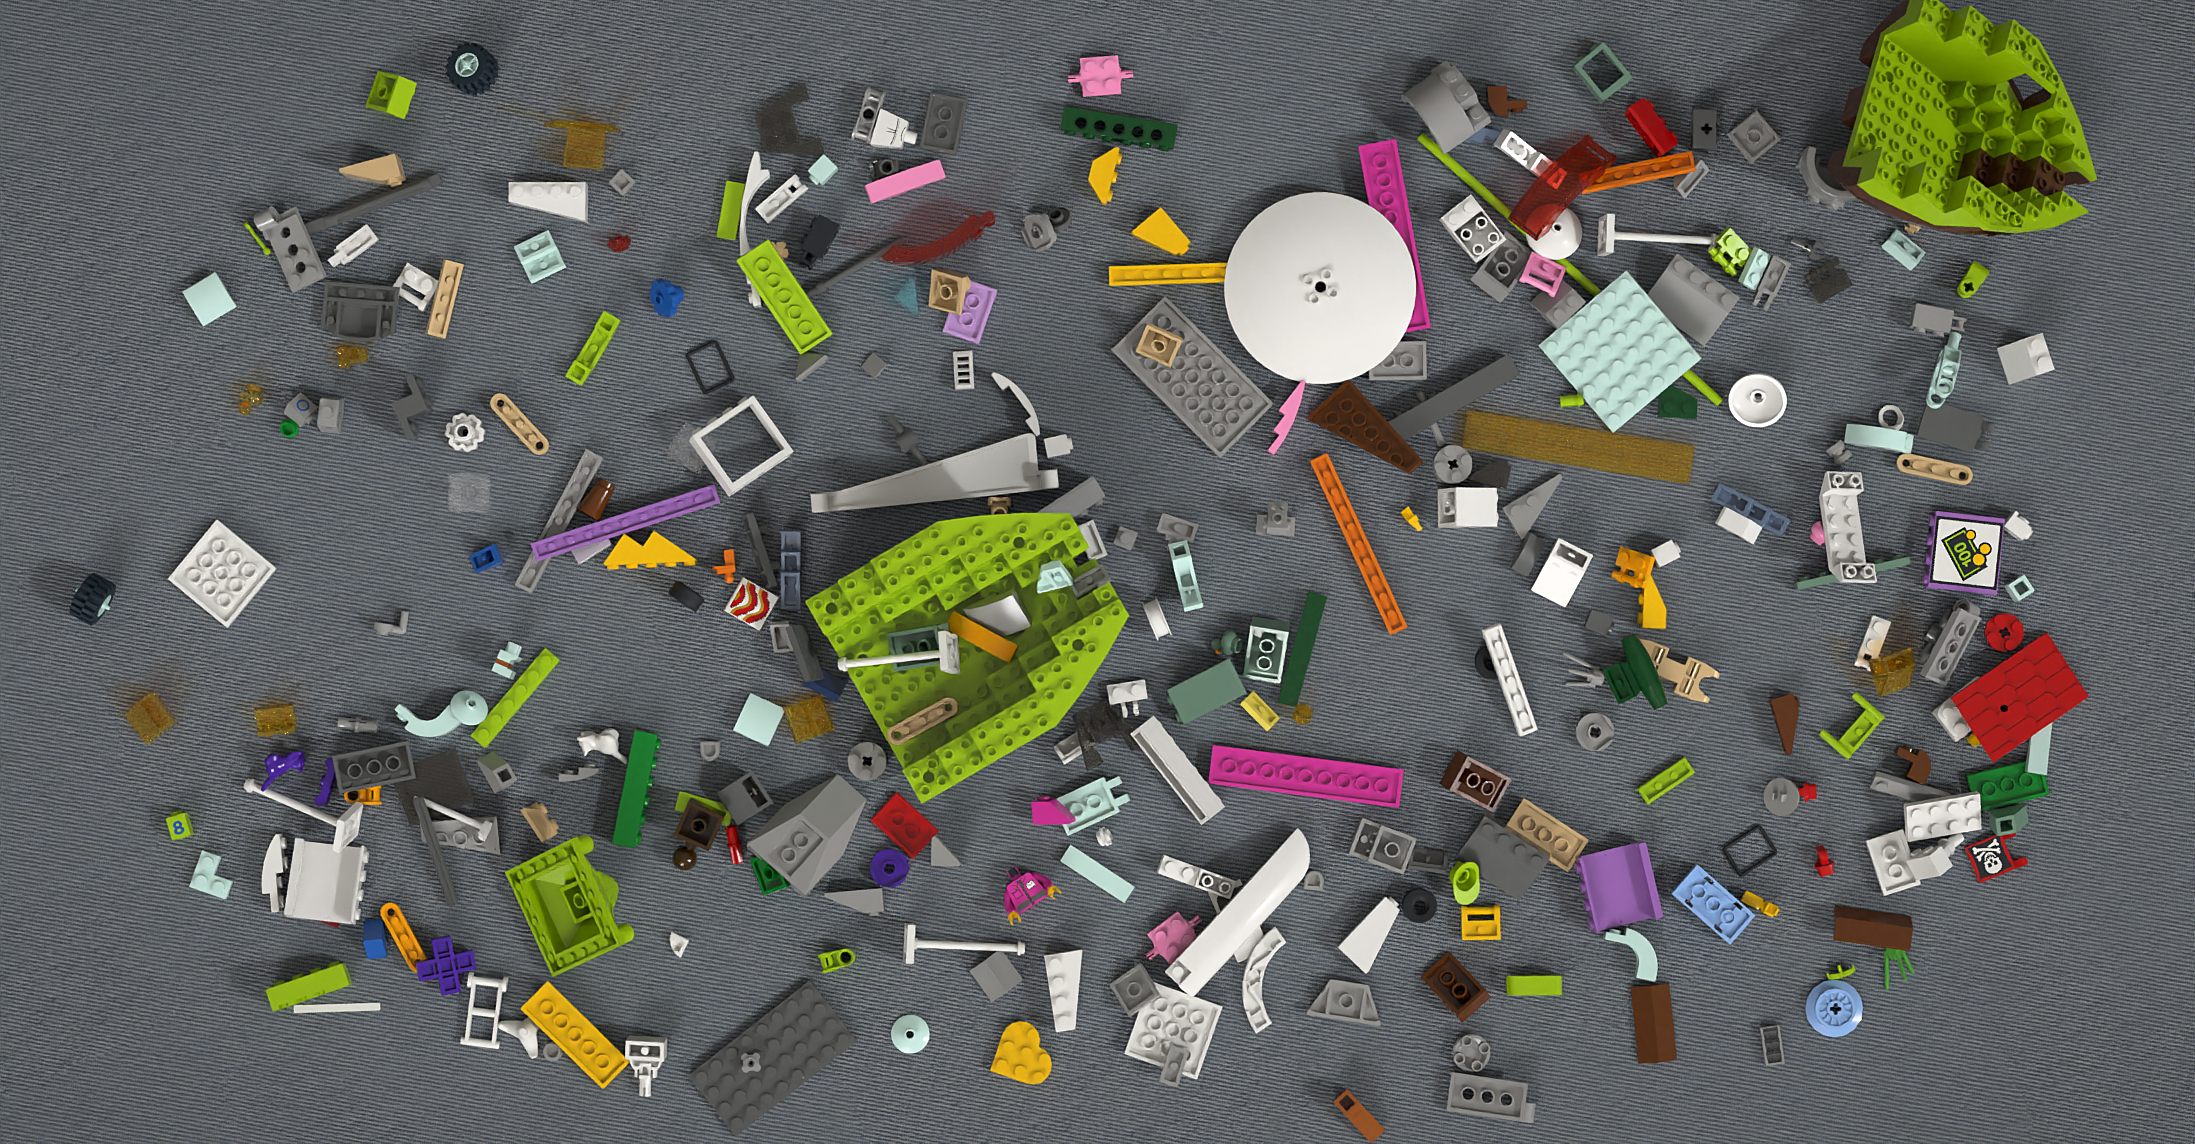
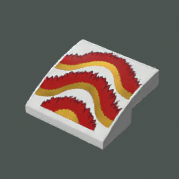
(751, 603)

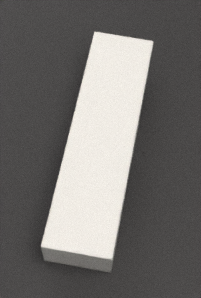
(1522, 152)

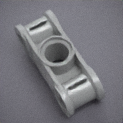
(873, 104)

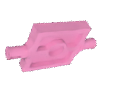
(1100, 76)
(1172, 936)

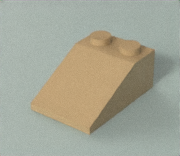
(382, 170)

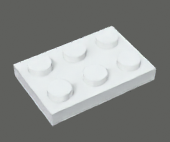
(1889, 862)

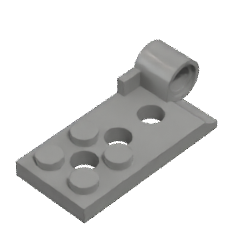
(272, 227)
(1951, 636)
(1517, 1111)

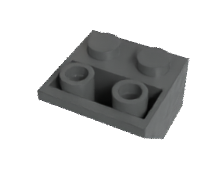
(744, 797)

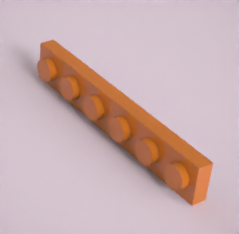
(1644, 171)

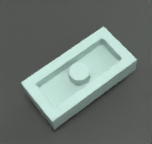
(1754, 268)

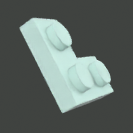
(205, 878)

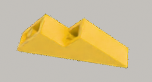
(655, 551)

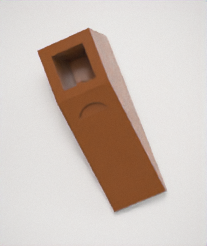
(1358, 1115)

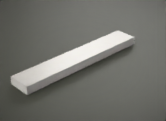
(1509, 679)

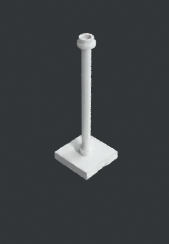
(1607, 235)
(947, 652)
(346, 826)
(912, 943)

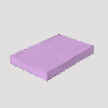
(974, 314)

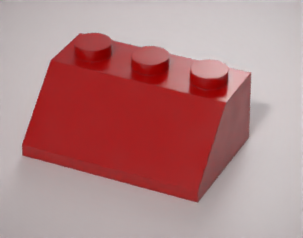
(1651, 127)

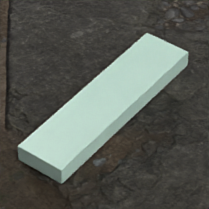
(1097, 873)

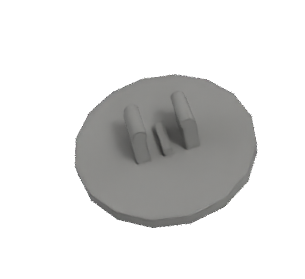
(1781, 796)

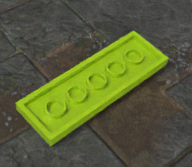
(784, 296)

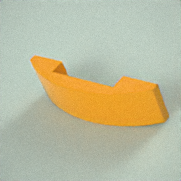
(981, 637)

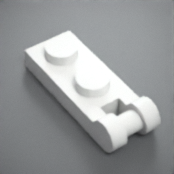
(781, 199)
(1872, 641)

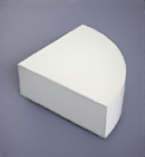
(678, 943)

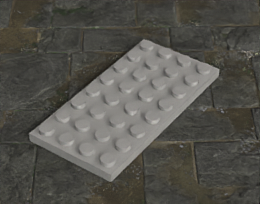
(1200, 384)

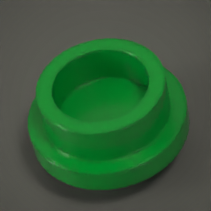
(289, 428)

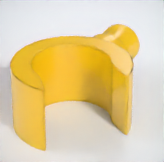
(1411, 518)

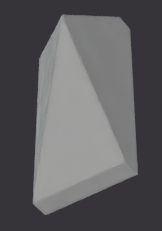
(1686, 182)
(809, 363)
(780, 637)

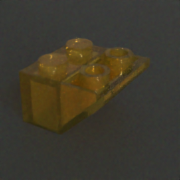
(1892, 671)
(151, 717)

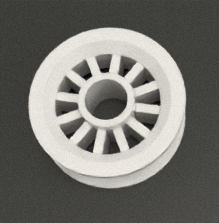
(1156, 618)

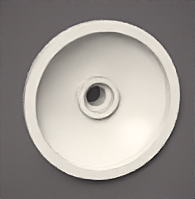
(1562, 243)
(1757, 410)

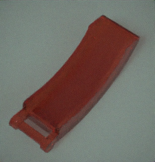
(1560, 186)
(910, 256)

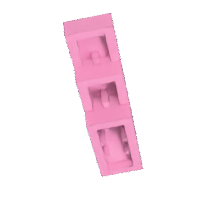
(905, 181)
(1289, 412)

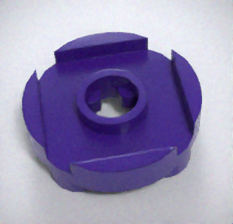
(886, 878)

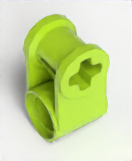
(1974, 278)
(835, 959)

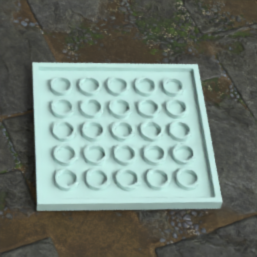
(1620, 351)

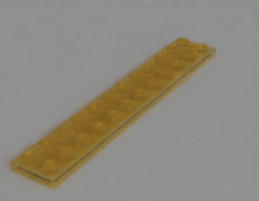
(1578, 447)

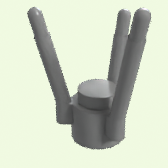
(1594, 676)

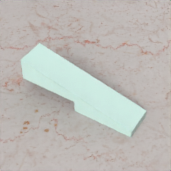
(2039, 751)

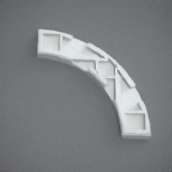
(1254, 975)

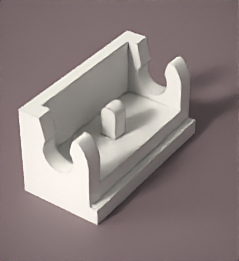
(1068, 748)

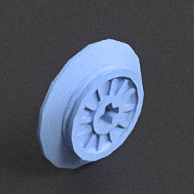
(1824, 997)

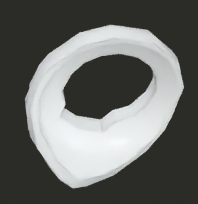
(1899, 415)

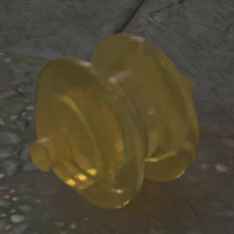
(1302, 714)

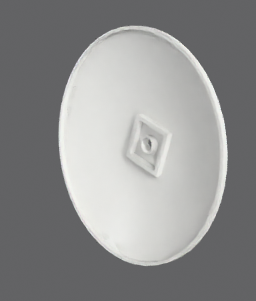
(1311, 332)

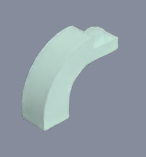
(1879, 438)
(1185, 575)
(437, 727)
(1645, 954)

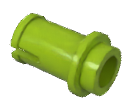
(1571, 400)

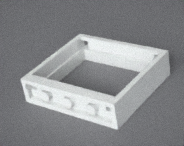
(715, 468)

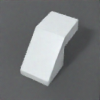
(1738, 525)

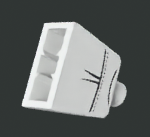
(891, 132)

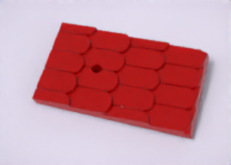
(2034, 687)

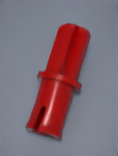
(734, 844)

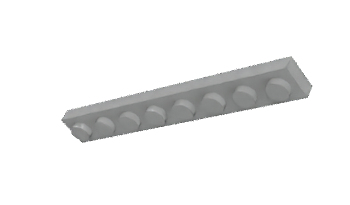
(561, 516)

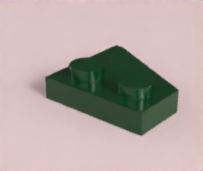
(1676, 404)

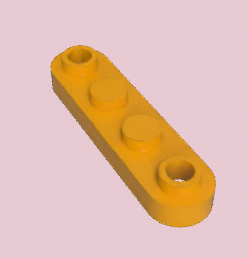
(403, 935)

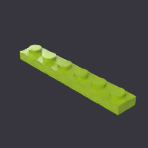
(515, 697)

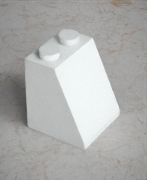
(2025, 358)
(1467, 507)

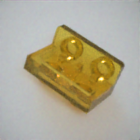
(276, 720)

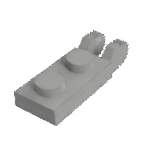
(1772, 280)

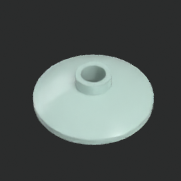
(464, 712)
(914, 1024)

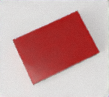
(904, 825)

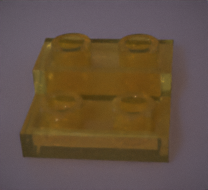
(808, 719)

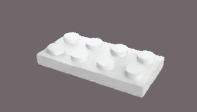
(1942, 816)

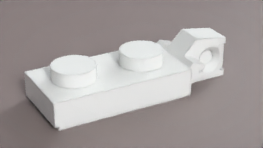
(353, 246)

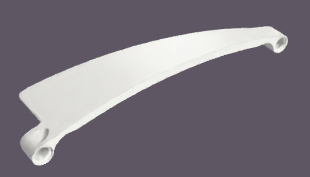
(987, 471)

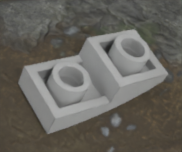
(584, 772)

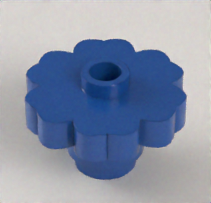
(665, 297)

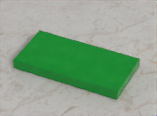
(2006, 785)

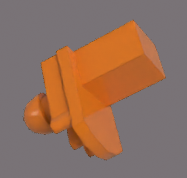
(729, 567)

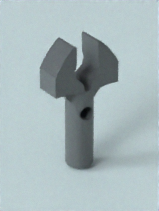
(1807, 247)

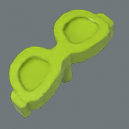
(1841, 974)

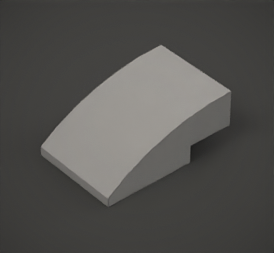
(1000, 613)
(1381, 845)

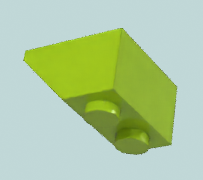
(391, 94)

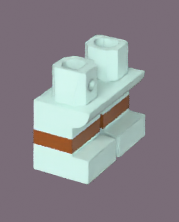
(506, 660)

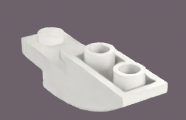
(275, 863)
(1196, 876)

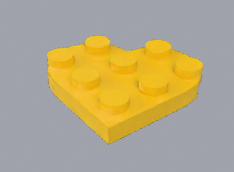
(1020, 1054)

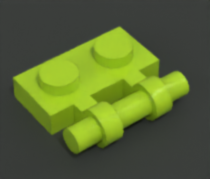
(1734, 247)

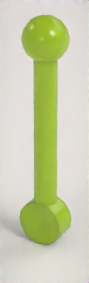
(266, 251)

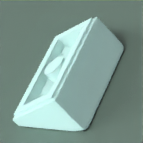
(1903, 249)

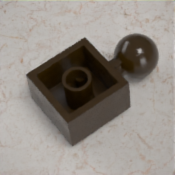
(685, 857)

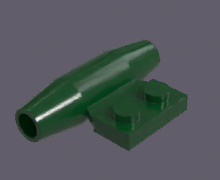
(1636, 675)

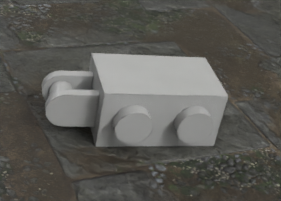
(1934, 320)

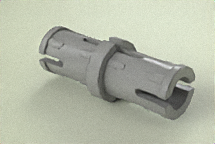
(357, 724)

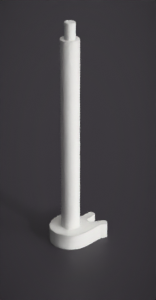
(484, 827)

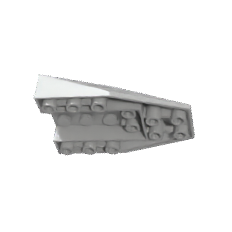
(810, 833)

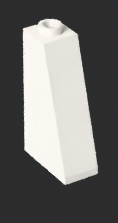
(1368, 936)

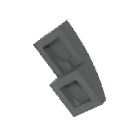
(1528, 555)

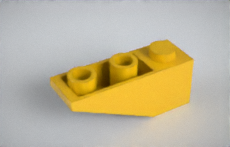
(1652, 607)

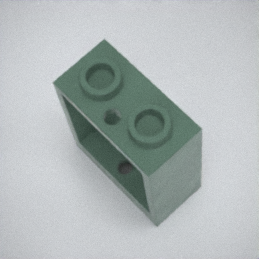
(1594, 50)

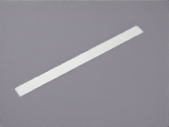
(336, 1007)

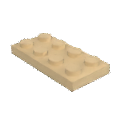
(1548, 833)

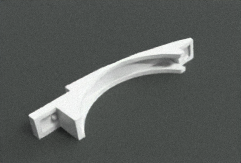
(755, 179)

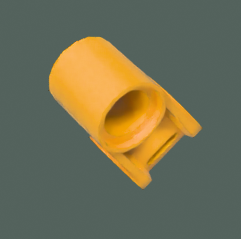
(366, 796)

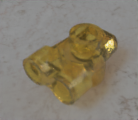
(348, 357)

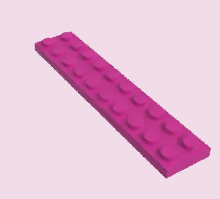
(1388, 196)
(1305, 776)

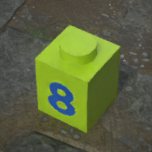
(179, 825)

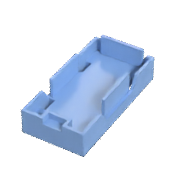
(1713, 904)

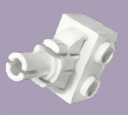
(1934, 860)
(645, 1055)

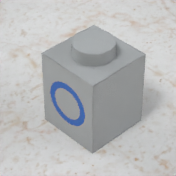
(301, 410)

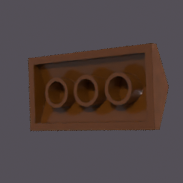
(1872, 928)
(1653, 1023)

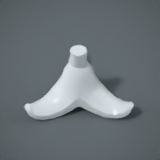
(525, 1031)

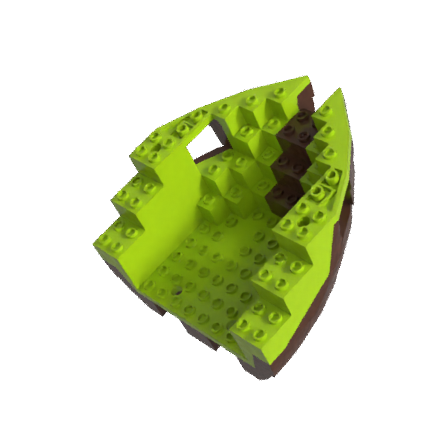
(1948, 132)

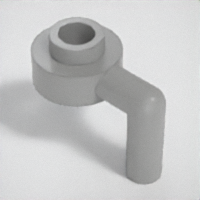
(383, 629)

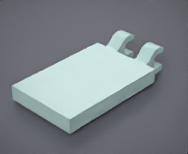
(1092, 803)

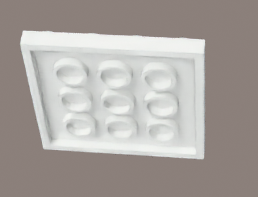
(222, 573)
(1177, 1021)

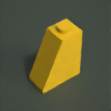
(1162, 233)

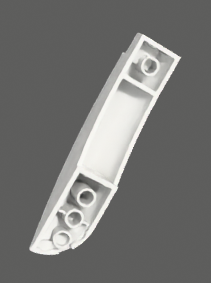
(1242, 915)

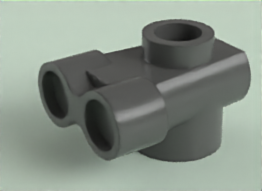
(879, 168)

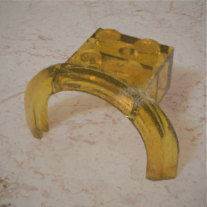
(584, 143)

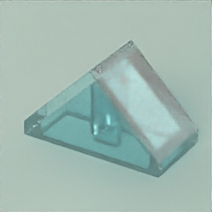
(908, 297)

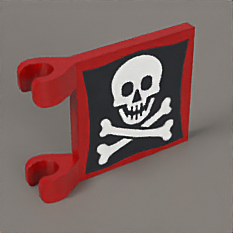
(1992, 857)

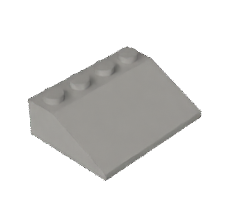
(1692, 299)

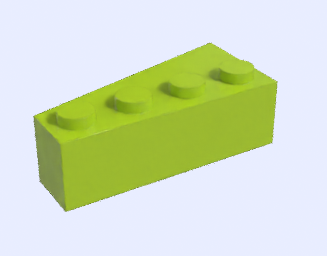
(309, 986)

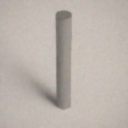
(1435, 429)

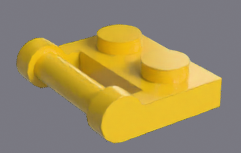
(1480, 928)

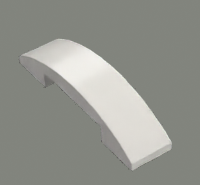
(1004, 383)

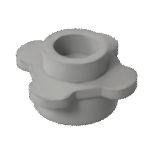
(749, 1067)

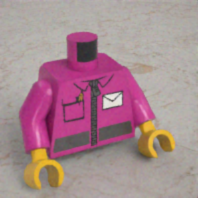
(1025, 892)

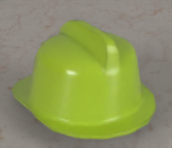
(1465, 882)

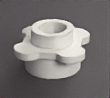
(1104, 837)

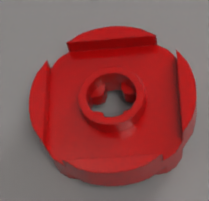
(1994, 638)

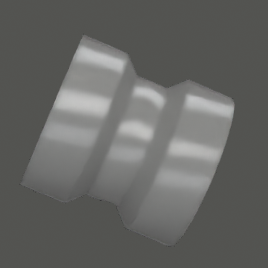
(1839, 452)

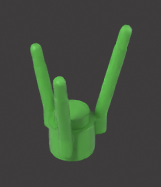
(1896, 954)

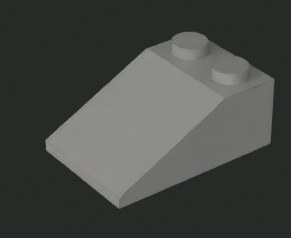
(1502, 268)

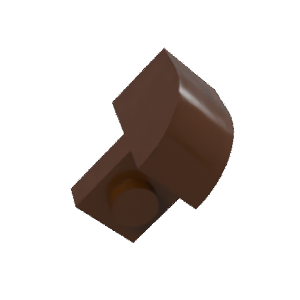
(1497, 102)
(1919, 764)

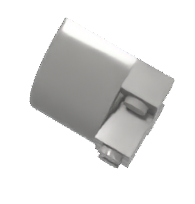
(1443, 105)
(1821, 184)

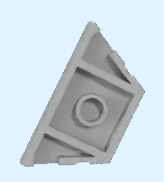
(1345, 1002)

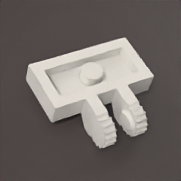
(1127, 692)

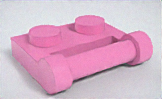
(1544, 269)

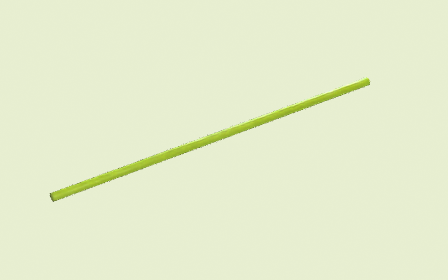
(1570, 269)

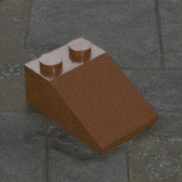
(1475, 781)
(1455, 987)

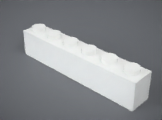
(1177, 770)

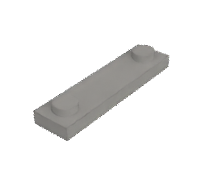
(1904, 788)

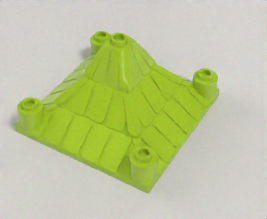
(569, 905)

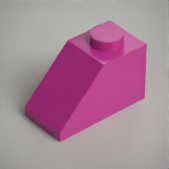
(1050, 811)

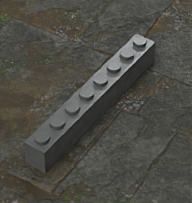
(1454, 396)

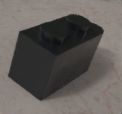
(818, 240)

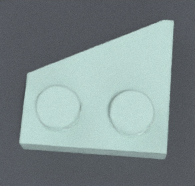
(1053, 576)

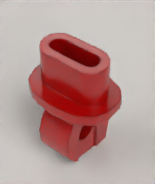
(1808, 791)
(1824, 865)

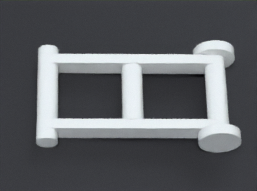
(502, 987)

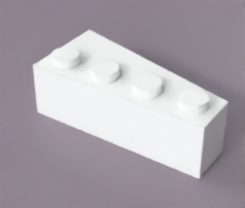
(556, 198)
(1063, 981)

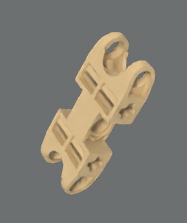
(1680, 673)

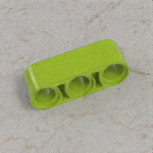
(1534, 985)

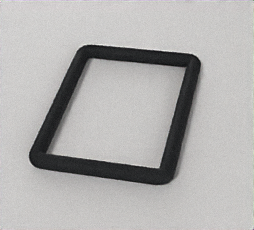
(696, 374)
(1757, 864)

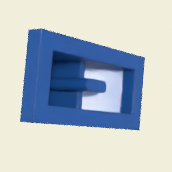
(486, 558)
(374, 939)

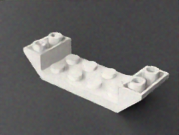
(1843, 527)

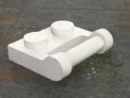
(419, 281)

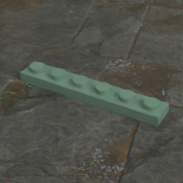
(1824, 578)

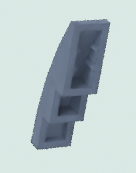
(1750, 509)
(790, 569)

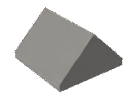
(942, 855)
(996, 975)

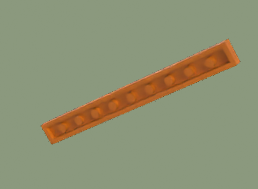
(1358, 544)

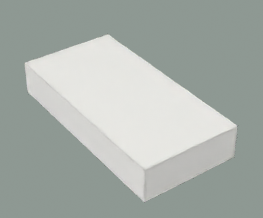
(1093, 539)

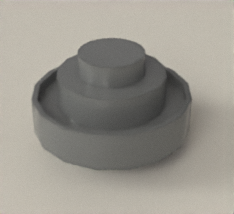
(1059, 218)

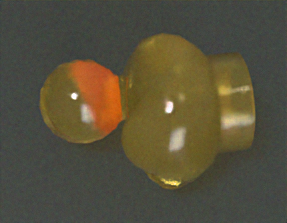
(252, 395)

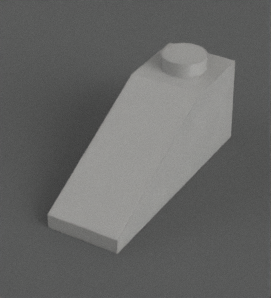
(863, 900)

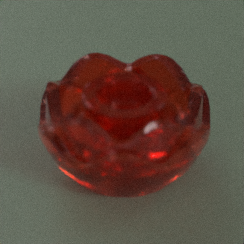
(619, 243)

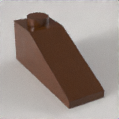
(1785, 716)

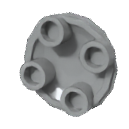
(1471, 1052)

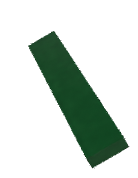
(1302, 649)

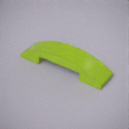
(594, 348)

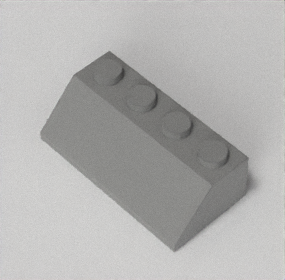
(1078, 499)

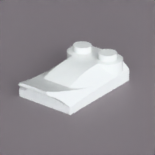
(1951, 718)

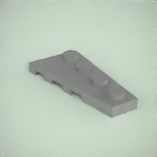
(463, 835)

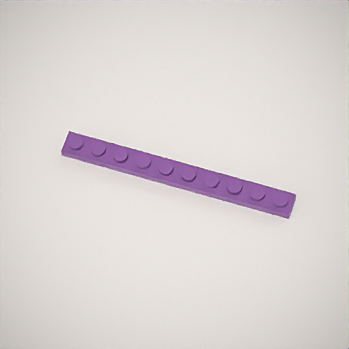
(625, 523)

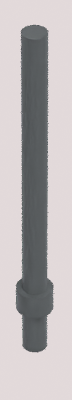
(821, 287)

